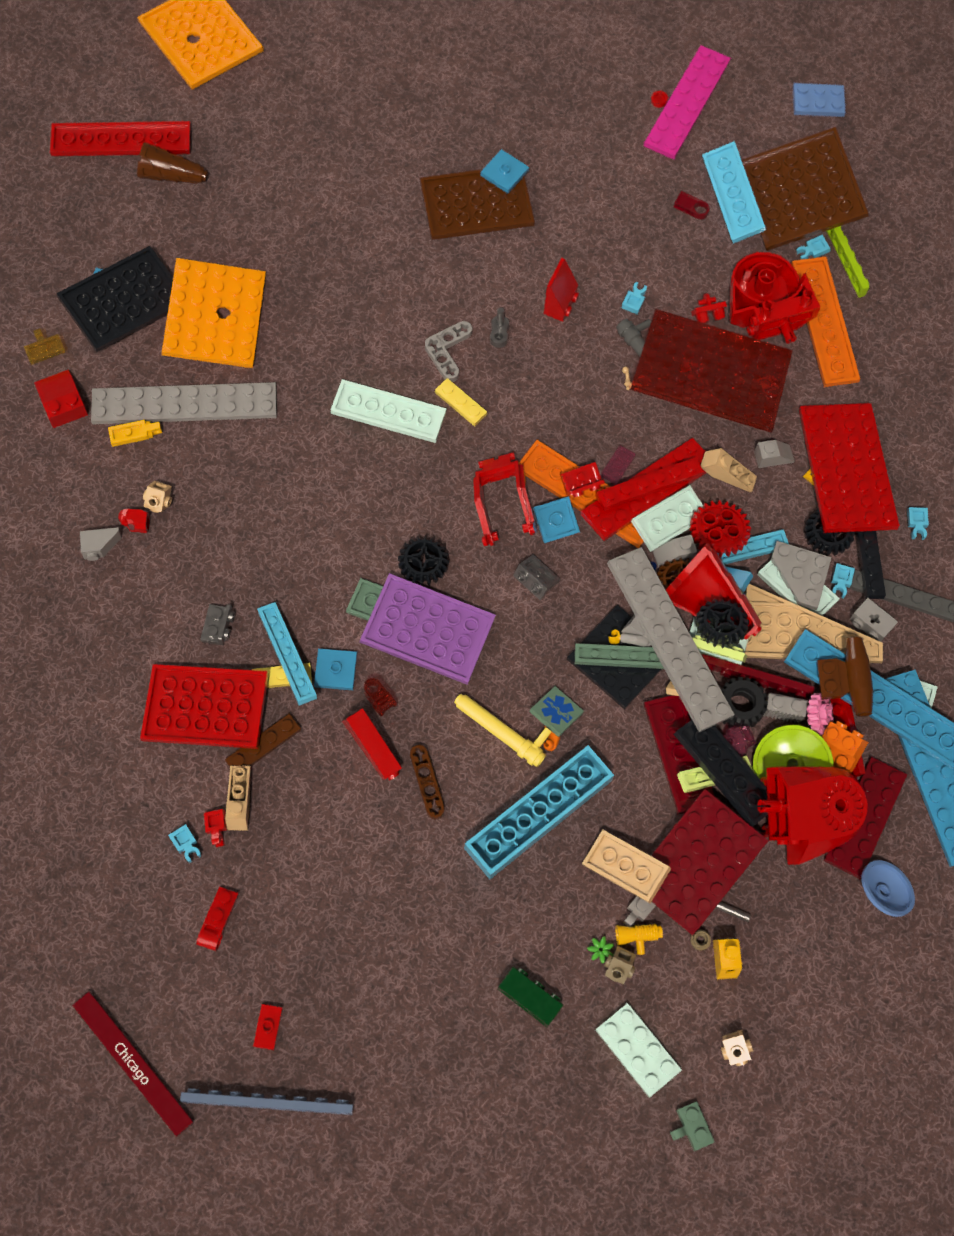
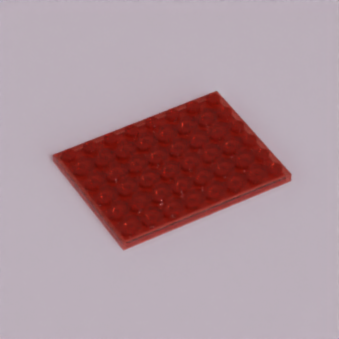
(712, 370)

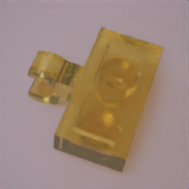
(44, 348)

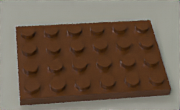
(472, 205)

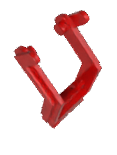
(497, 470)

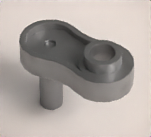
(499, 327)

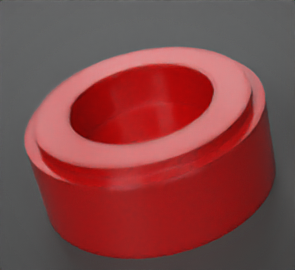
(659, 99)

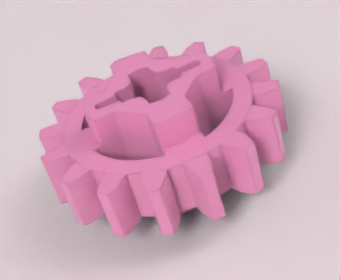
(819, 713)

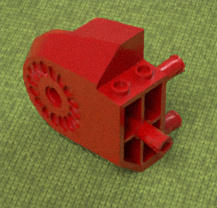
(770, 297)
(812, 809)

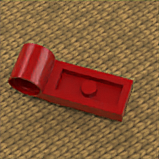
(216, 919)

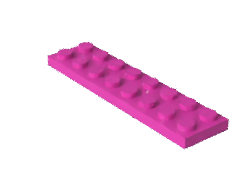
(687, 102)

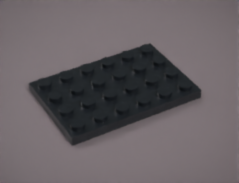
(119, 298)

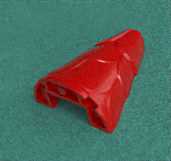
(709, 579)

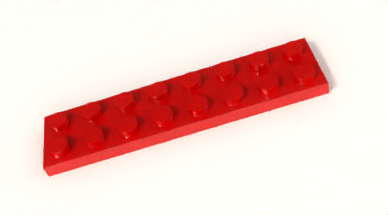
(118, 138)
(613, 520)

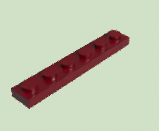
(764, 679)

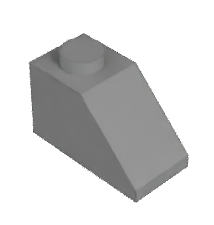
(773, 453)
(98, 542)
(675, 549)

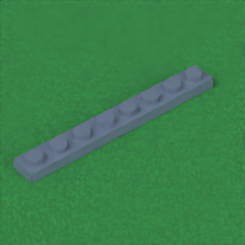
(258, 1101)

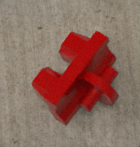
(717, 309)

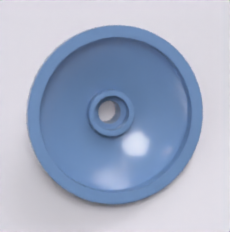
(888, 888)

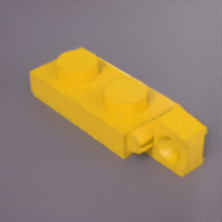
(133, 432)

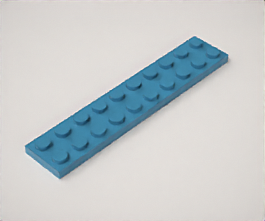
(890, 704)
(932, 777)

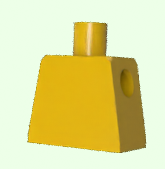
(727, 957)

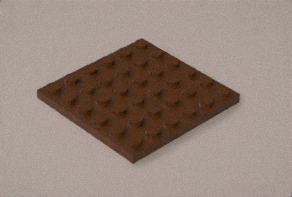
(804, 188)

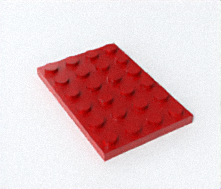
(204, 706)

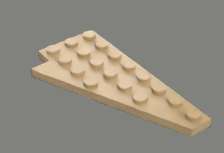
(785, 622)

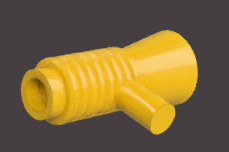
(638, 933)

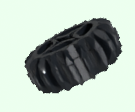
(818, 537)
(415, 559)
(727, 631)

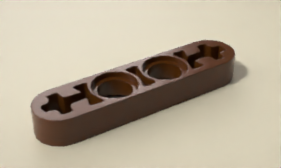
(427, 782)

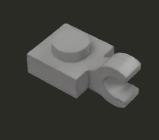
(638, 909)

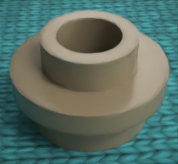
(706, 937)

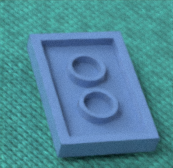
(818, 99)

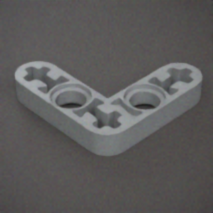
(442, 345)

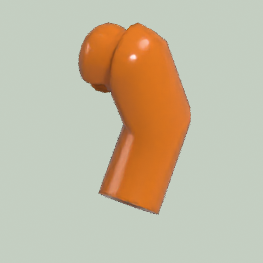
(551, 742)

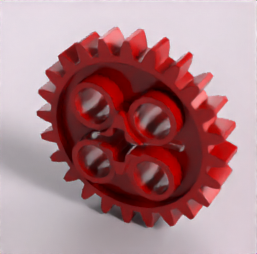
(720, 528)

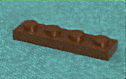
(268, 741)

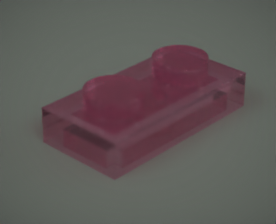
(618, 465)

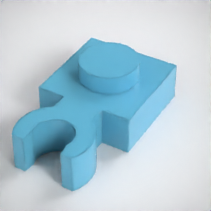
(815, 247)
(634, 300)
(919, 520)
(842, 578)
(183, 840)

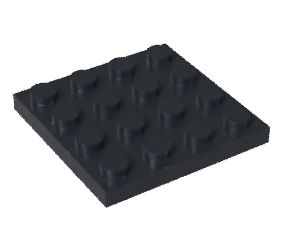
(619, 683)

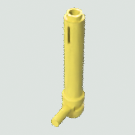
(523, 747)

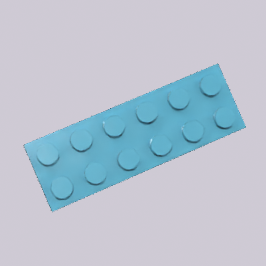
(734, 192)

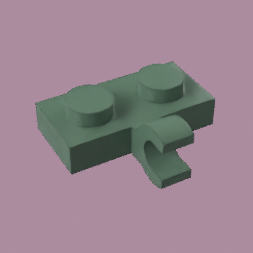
(693, 1126)

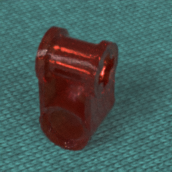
(381, 699)

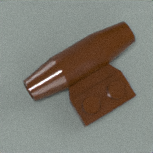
(851, 677)

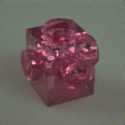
(740, 738)

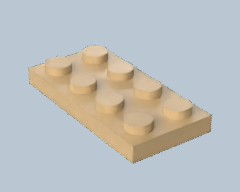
(626, 866)

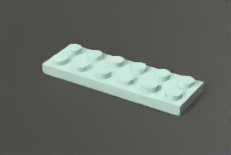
(388, 411)

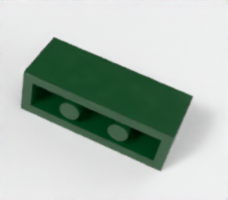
(530, 996)

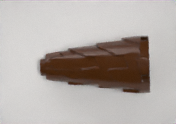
(163, 165)

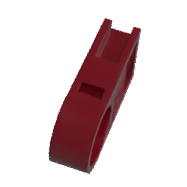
(688, 203)

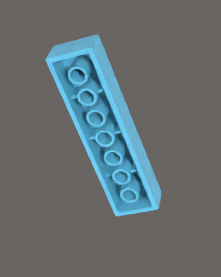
(538, 812)

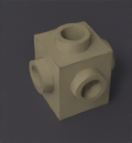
(620, 965)

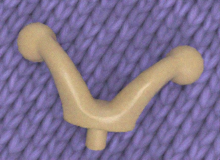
(628, 383)

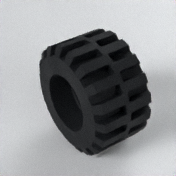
(753, 694)

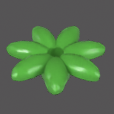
(601, 954)

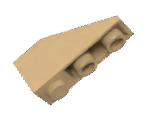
(727, 469)
(238, 798)

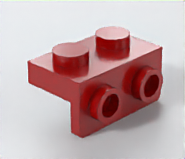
(581, 479)

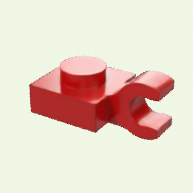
(214, 825)

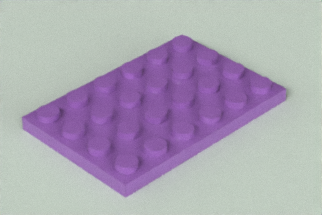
(427, 628)

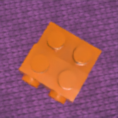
(844, 745)

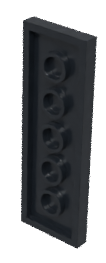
(725, 769)

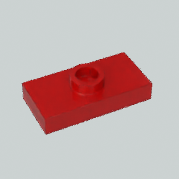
(267, 1027)

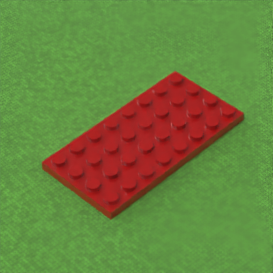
(848, 468)

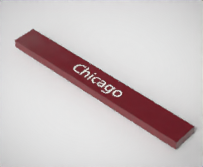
(133, 1064)

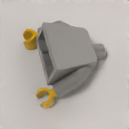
(631, 634)

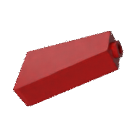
(372, 744)

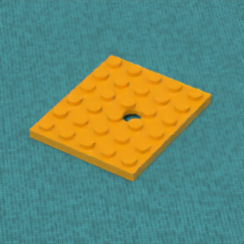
(222, 35)
(192, 322)

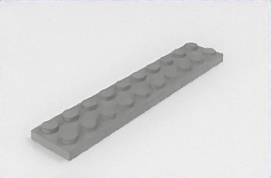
(184, 403)
(670, 639)

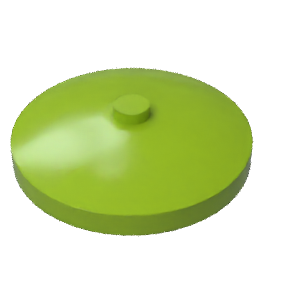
(791, 748)

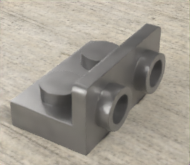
(536, 576)
(216, 624)

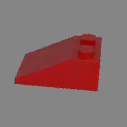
(561, 292)
(60, 398)

